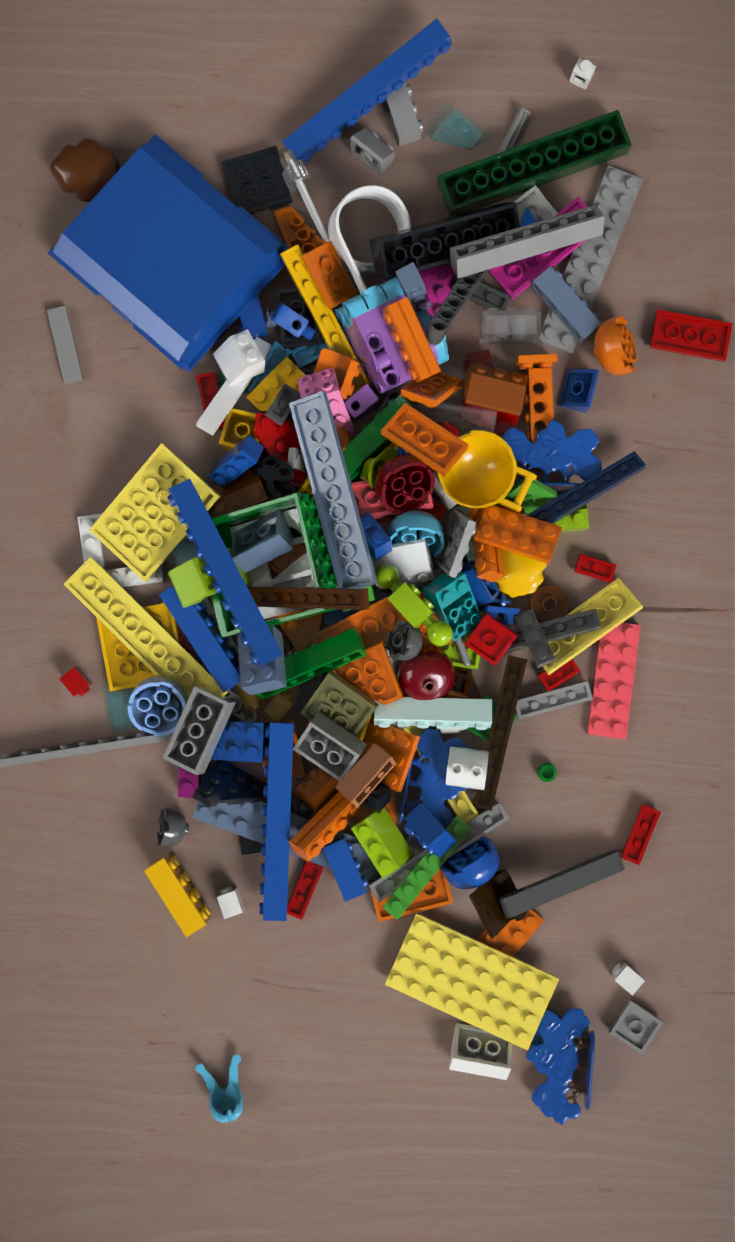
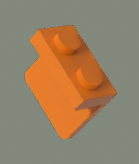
(344, 366)

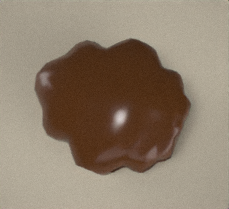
(84, 168)

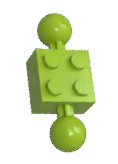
(412, 606)

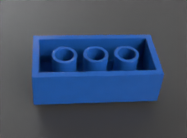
(242, 742)

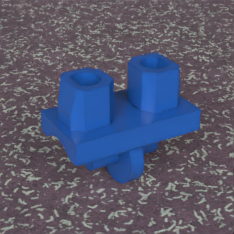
(508, 615)

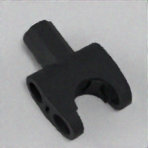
(274, 471)

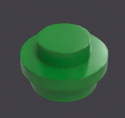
(547, 772)

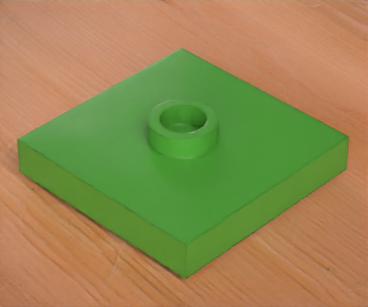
(536, 496)

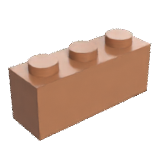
(365, 775)

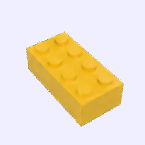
(178, 894)

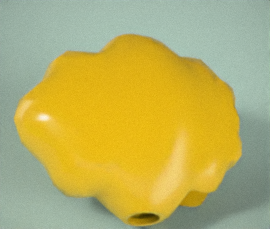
(521, 574)

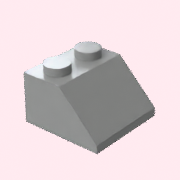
(372, 151)

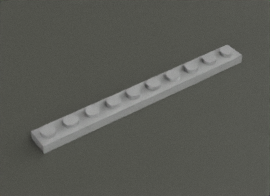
(83, 748)

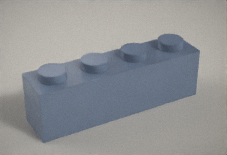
(413, 287)
(566, 304)

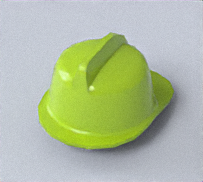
(373, 465)

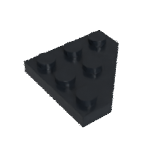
(228, 785)

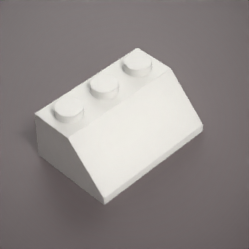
(411, 561)
(480, 1052)

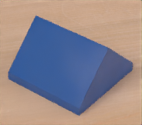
(578, 389)

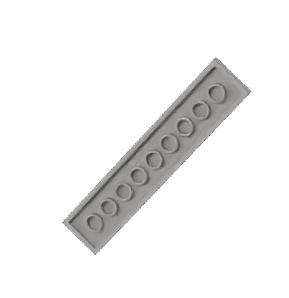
(593, 256)

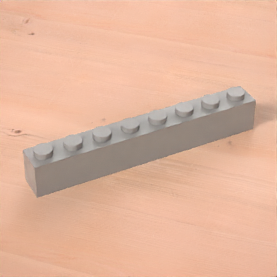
(526, 241)

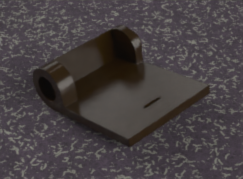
(487, 903)

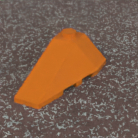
(296, 231)

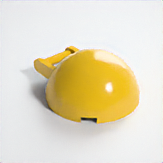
(485, 473)

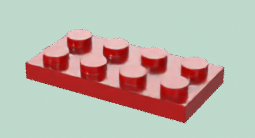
(690, 335)

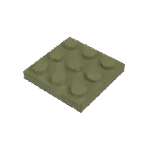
(340, 703)

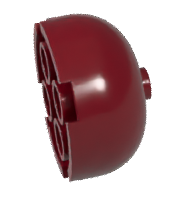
(400, 475)
(426, 675)

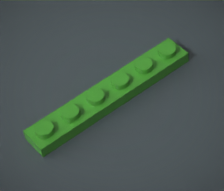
(423, 872)

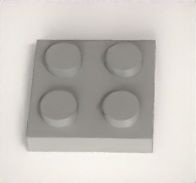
(635, 1026)

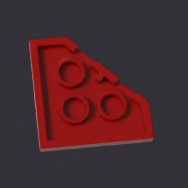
(277, 439)

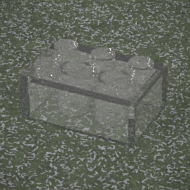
(510, 326)

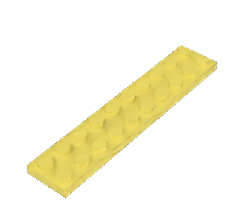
(137, 628)

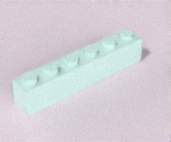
(435, 712)

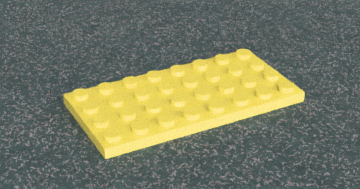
(472, 981)

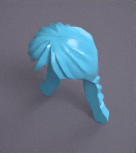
(228, 1103)

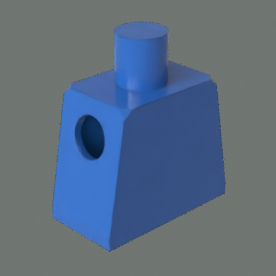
(285, 316)

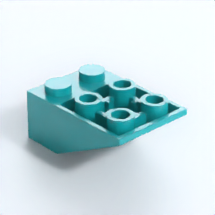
(453, 603)

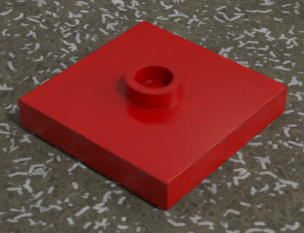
(490, 639)

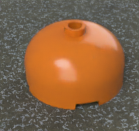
(615, 347)

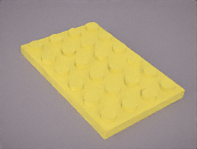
(140, 520)

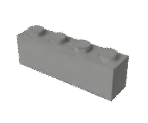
(403, 116)

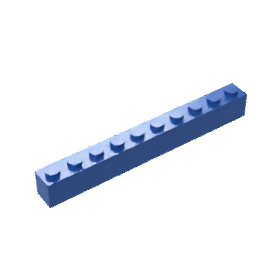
(369, 91)
(224, 573)
(277, 821)

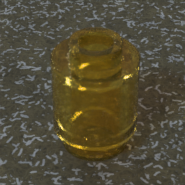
(250, 702)

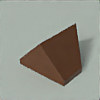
(464, 684)

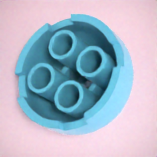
(416, 526)

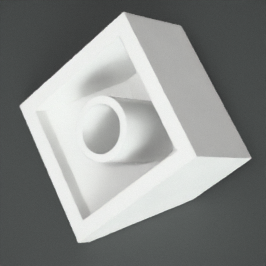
(239, 358)

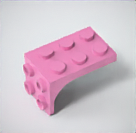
(327, 381)

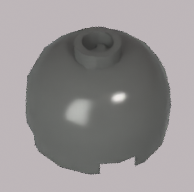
(404, 641)
(171, 828)

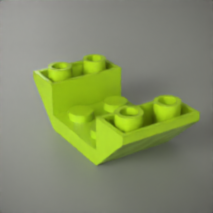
(193, 583)

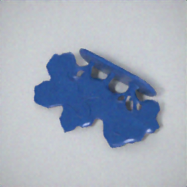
(556, 452)
(432, 777)

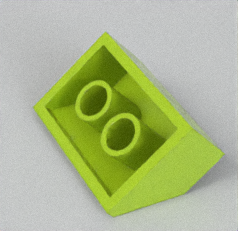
(382, 842)

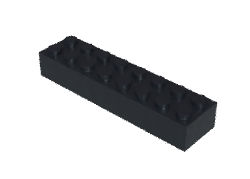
(431, 242)

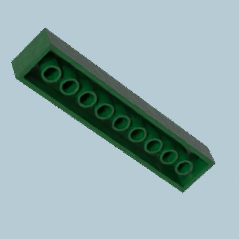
(534, 163)

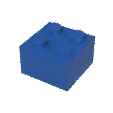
(429, 831)

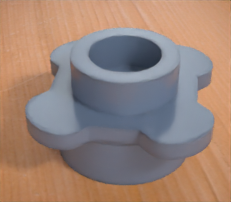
(268, 321)

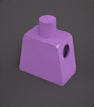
(368, 402)

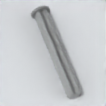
(515, 129)

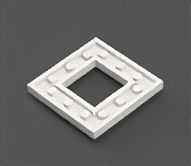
(93, 548)

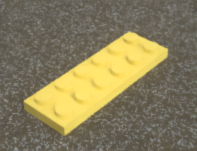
(613, 606)

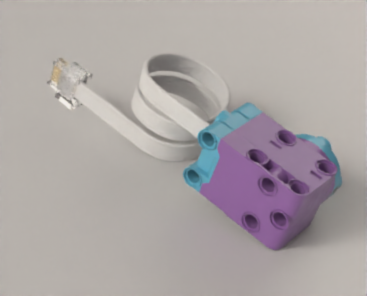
(363, 313)

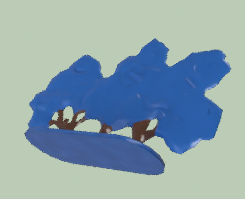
(559, 1060)

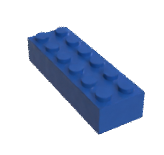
(206, 639)

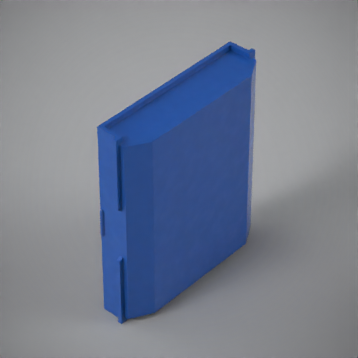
(170, 253)

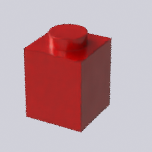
(76, 682)

